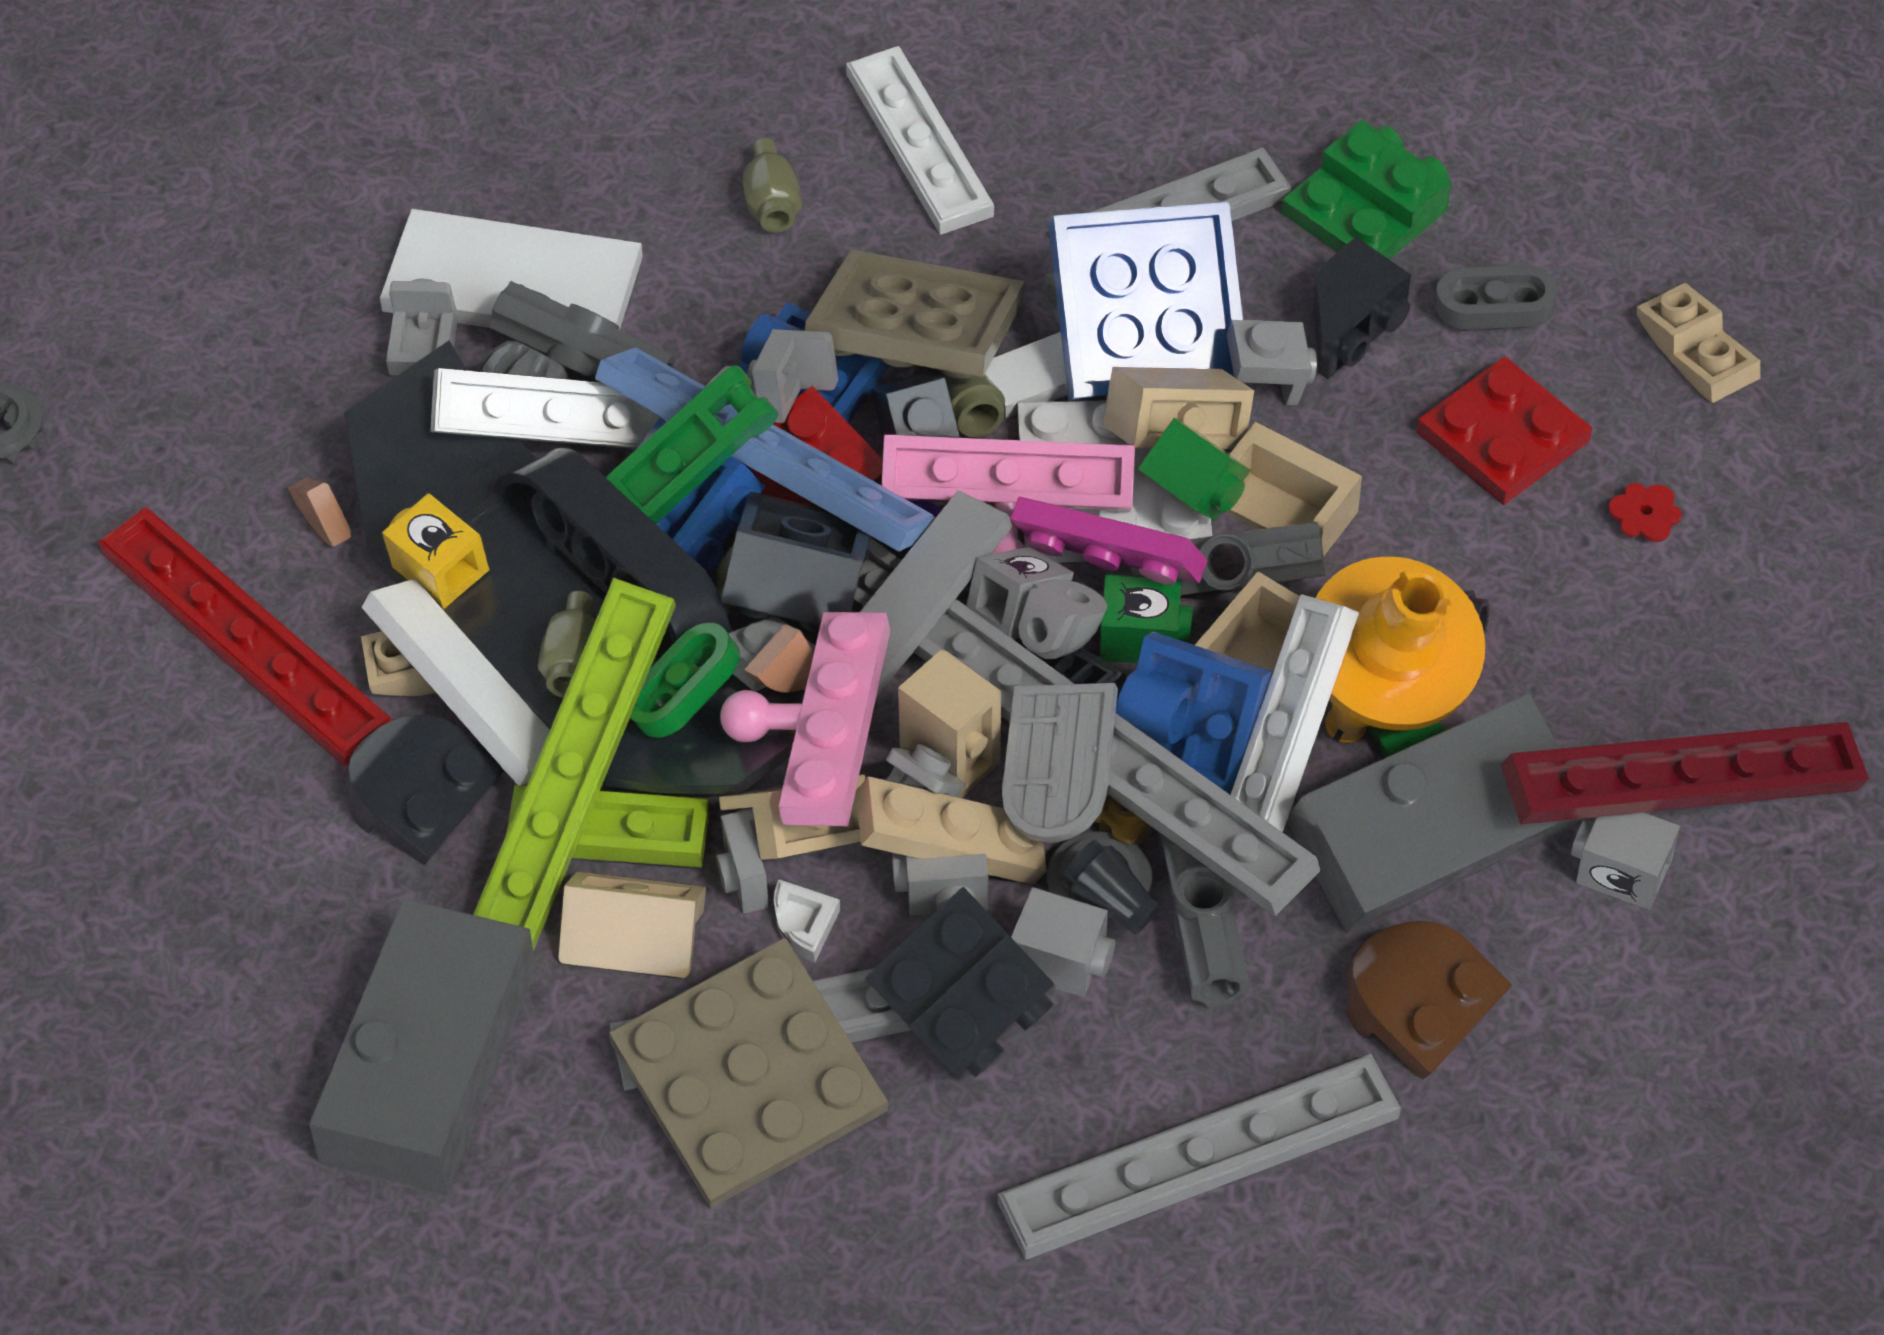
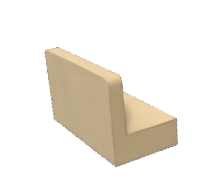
(787, 840)
(629, 924)

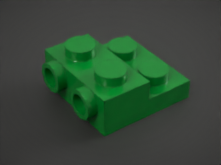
(1370, 192)

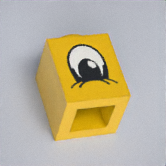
(435, 550)

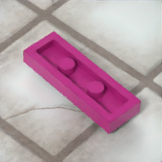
(1108, 542)

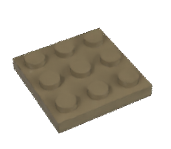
(917, 313)
(748, 1072)

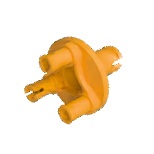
(1410, 650)

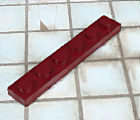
(1683, 772)

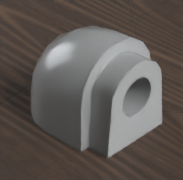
(1060, 617)

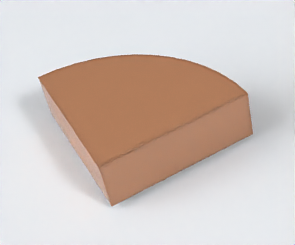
(321, 510)
(783, 662)

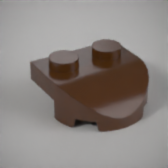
(1420, 991)

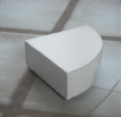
(804, 917)

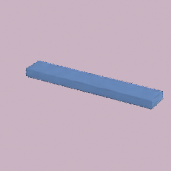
(776, 454)

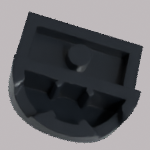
(417, 782)

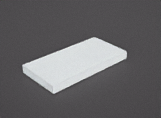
(486, 255)

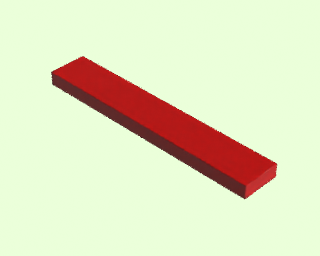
(243, 634)

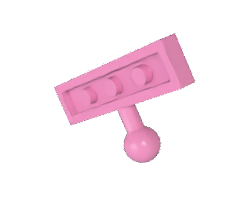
(1004, 469)
(829, 722)

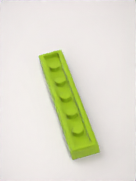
(575, 757)

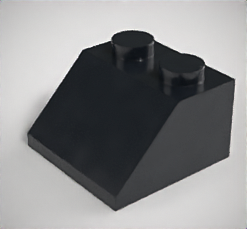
(793, 562)

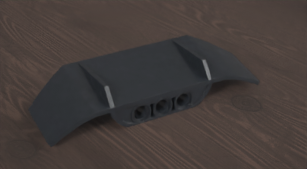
(546, 533)

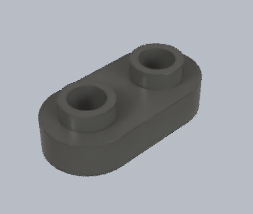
(1495, 297)

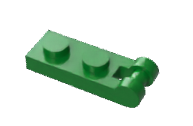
(692, 444)

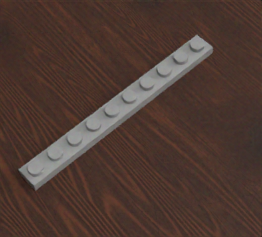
(1141, 771)

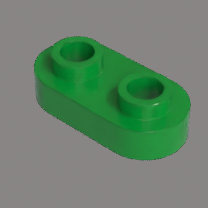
(685, 679)

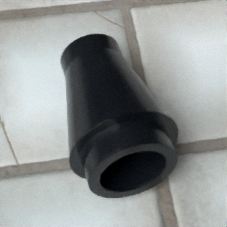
(1105, 881)

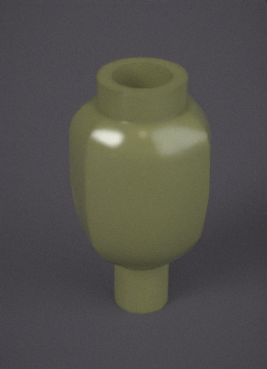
(771, 188)
(565, 642)

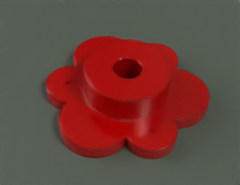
(1654, 502)

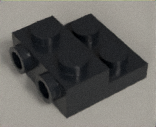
(962, 985)

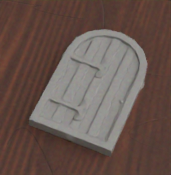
(1058, 758)

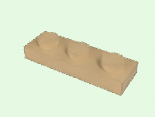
(941, 825)

